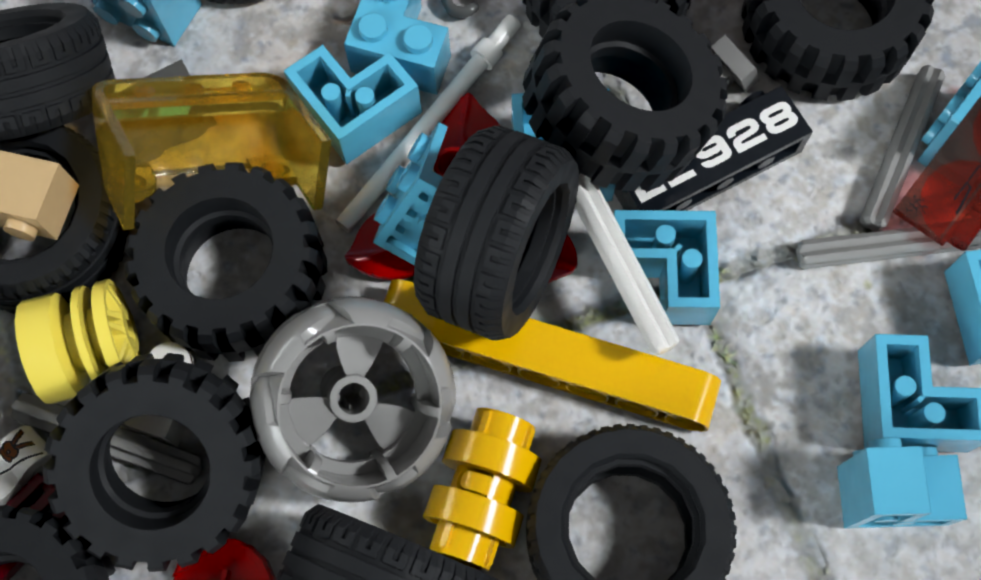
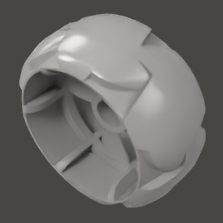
(291, 425)

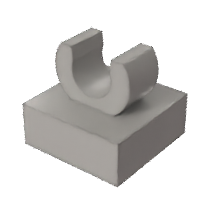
(735, 64)

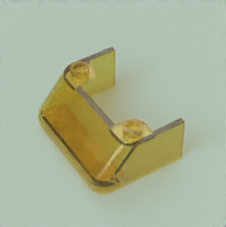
(200, 120)

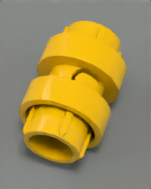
(489, 467)

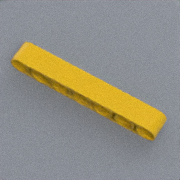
(579, 366)

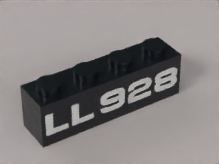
(747, 142)

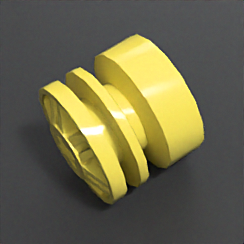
(73, 342)

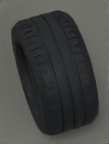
(48, 66)
(495, 231)
(90, 244)
(639, 453)
(350, 549)

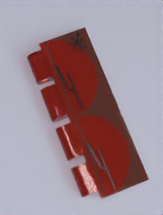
(948, 192)

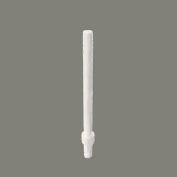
(483, 56)

